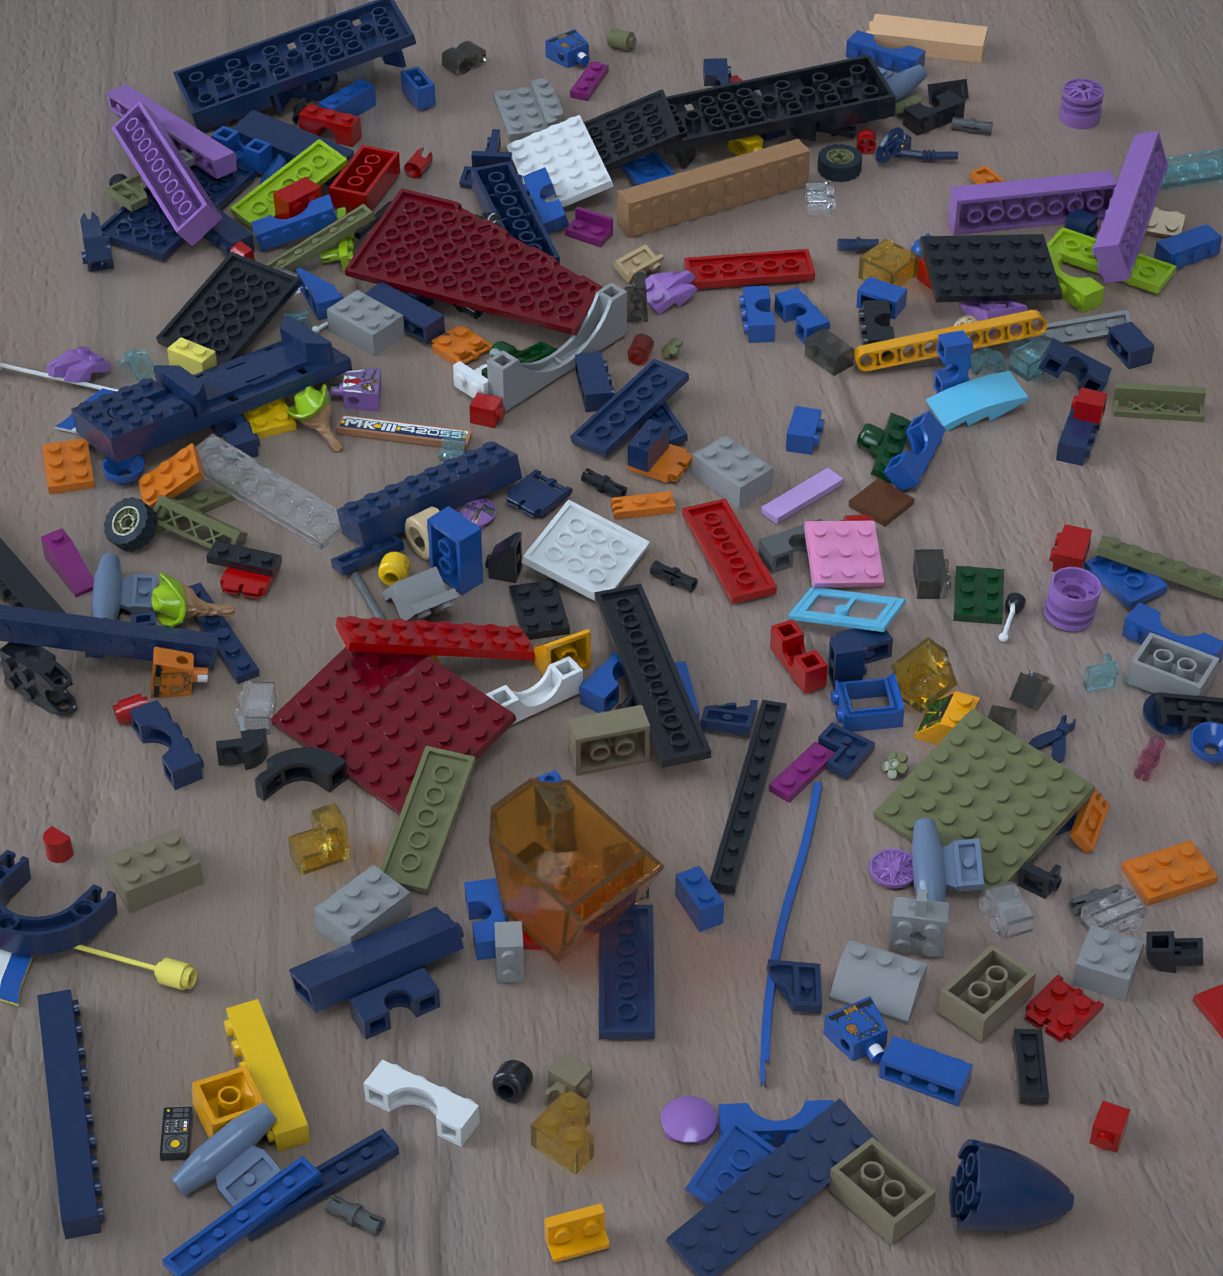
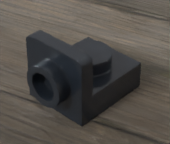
(1038, 880)

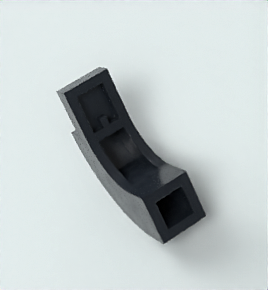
(301, 765)

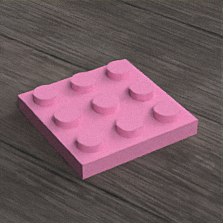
(843, 554)

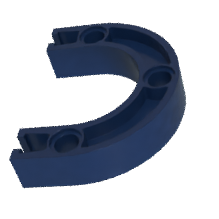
(52, 932)

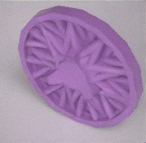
(892, 868)

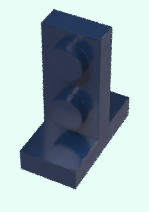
(492, 153)

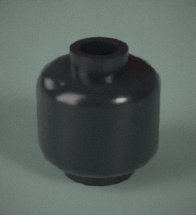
(512, 1081)

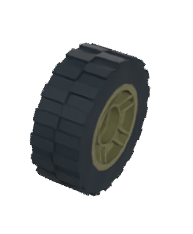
(839, 163)
(130, 524)

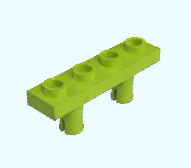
(343, 251)

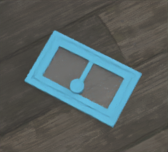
(847, 609)

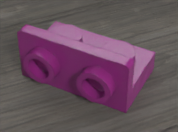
(590, 227)

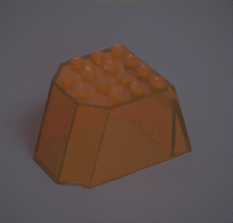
(564, 864)

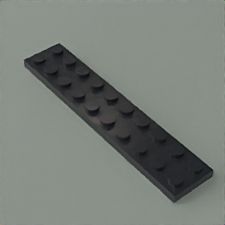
(652, 675)

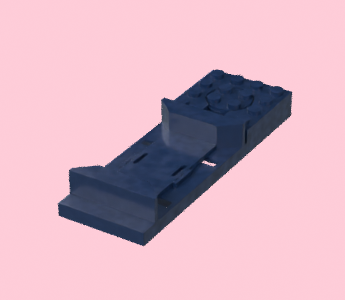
(247, 77)
(184, 403)

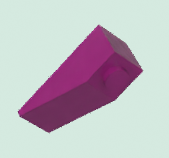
(67, 562)

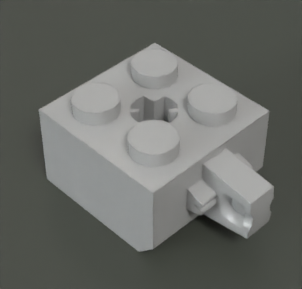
(919, 925)

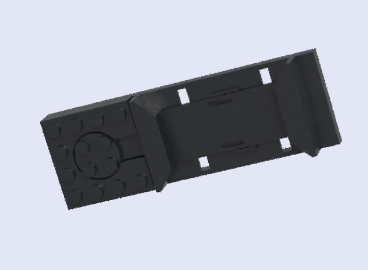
(799, 99)

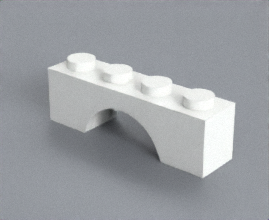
(558, 684)
(394, 1087)

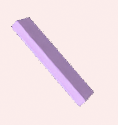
(802, 496)

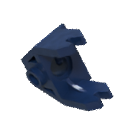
(97, 247)

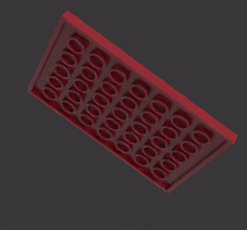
(384, 713)

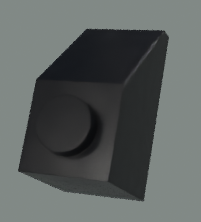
(506, 559)

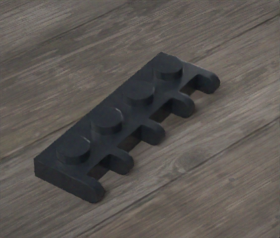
(1188, 708)

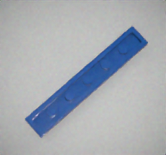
(242, 1219)

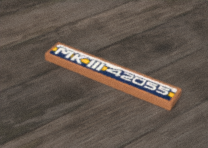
(395, 430)

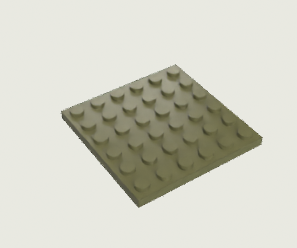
(989, 789)

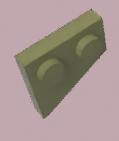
(129, 193)

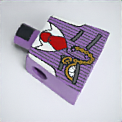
(360, 389)

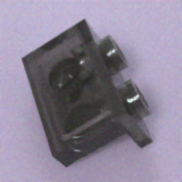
(637, 300)

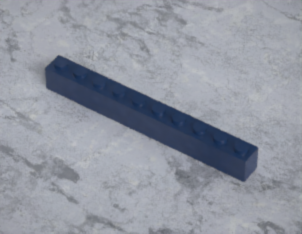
(102, 635)
(69, 1115)

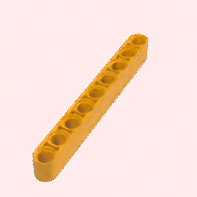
(918, 341)

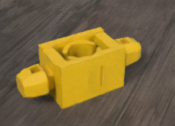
(745, 145)

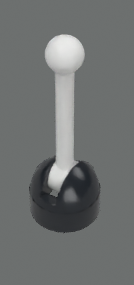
(1016, 607)

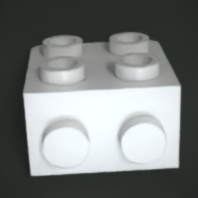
(470, 380)

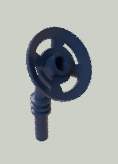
(894, 148)

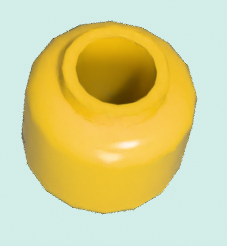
(394, 568)

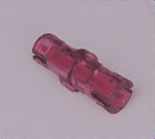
(1149, 758)

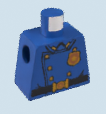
(568, 49)
(858, 1030)

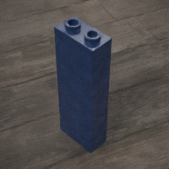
(285, 138)
(376, 959)

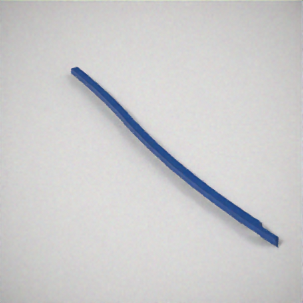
(783, 923)

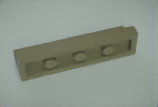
(1158, 399)
(199, 517)

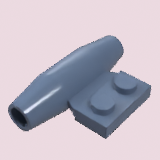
(904, 81)
(115, 592)
(940, 867)
(232, 1158)

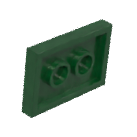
(978, 595)

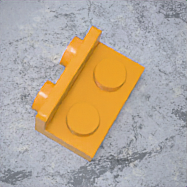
(576, 1233)

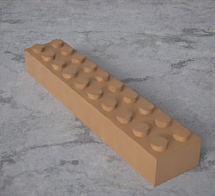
(712, 188)

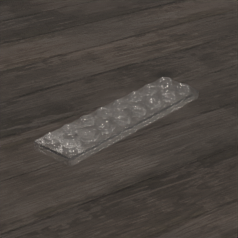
(269, 492)

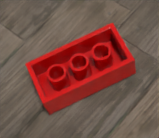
(365, 178)

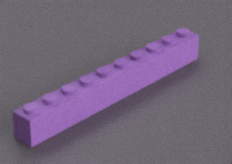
(208, 153)

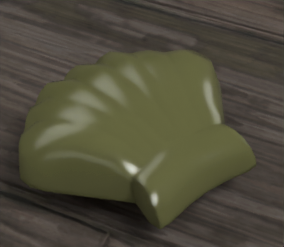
(911, 100)

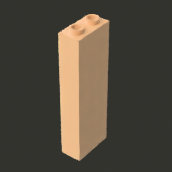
(937, 38)

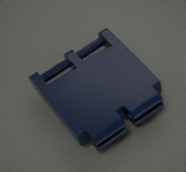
(536, 496)

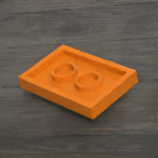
(68, 466)
(172, 476)
(1169, 872)

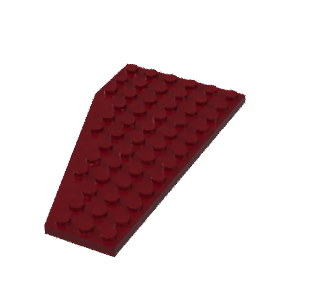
(460, 259)

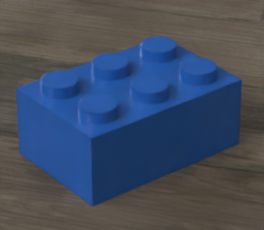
(455, 549)

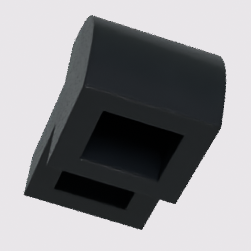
(249, 749)
(1167, 952)

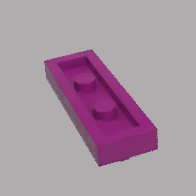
(589, 81)
(801, 772)

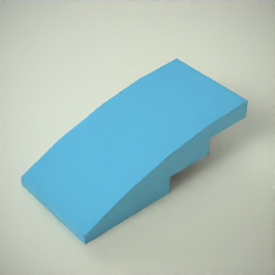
(977, 399)

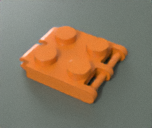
(459, 344)
(669, 465)

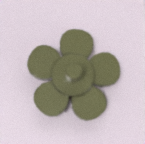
(671, 348)
(895, 765)

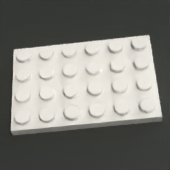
(569, 160)

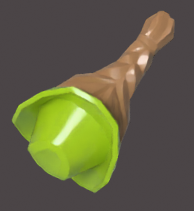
(314, 411)
(179, 603)

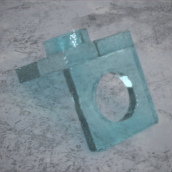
(133, 358)
(452, 444)

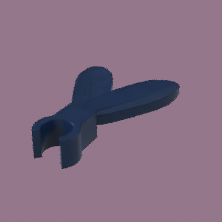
(1056, 738)

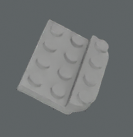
(528, 109)

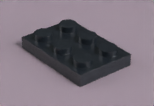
(539, 609)

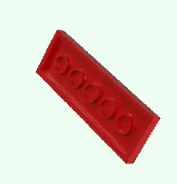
(750, 268)
(729, 551)

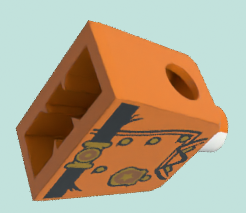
(174, 673)

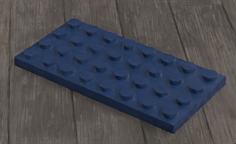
(150, 230)

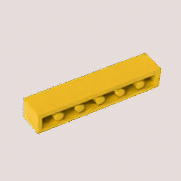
(261, 1055)

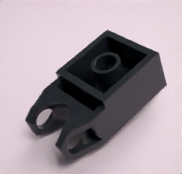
(37, 677)

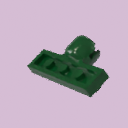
(528, 355)
(884, 443)

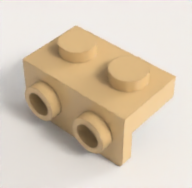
(1165, 223)
(638, 261)

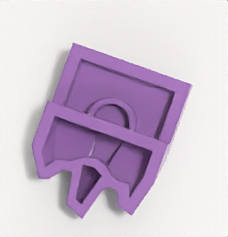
(669, 288)
(78, 365)

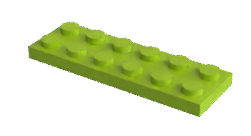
(316, 163)
(1078, 251)

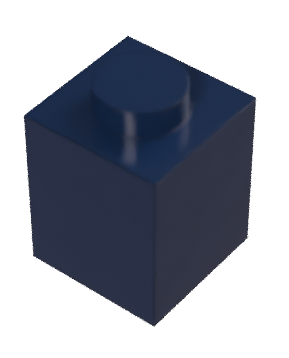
(1082, 222)

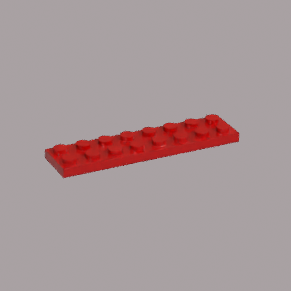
(434, 638)

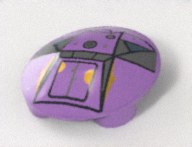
(478, 511)

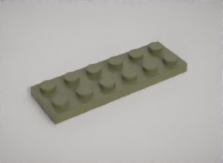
(427, 818)

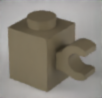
(570, 1074)

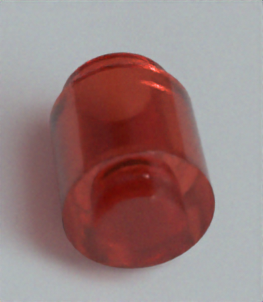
(640, 349)

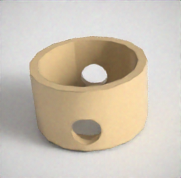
(416, 527)

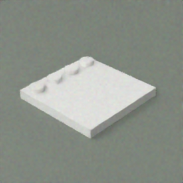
(585, 551)

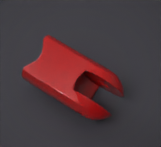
(417, 164)

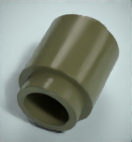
(621, 39)

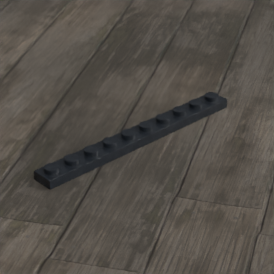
(748, 796)

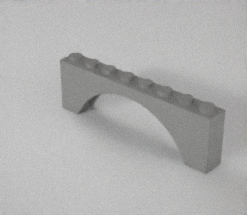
(601, 327)

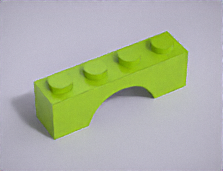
(1079, 292)

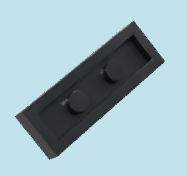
(244, 558)
(1030, 1066)

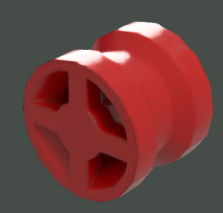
(869, 145)

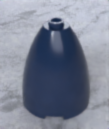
(1004, 1190)

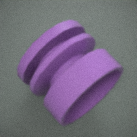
(1081, 103)
(1072, 599)

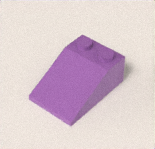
(992, 309)

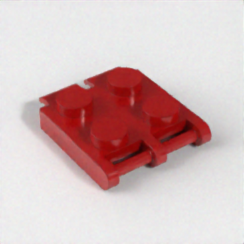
(252, 584)
(1061, 1009)

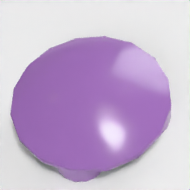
(689, 1120)

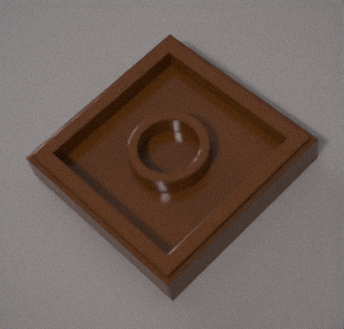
(881, 502)

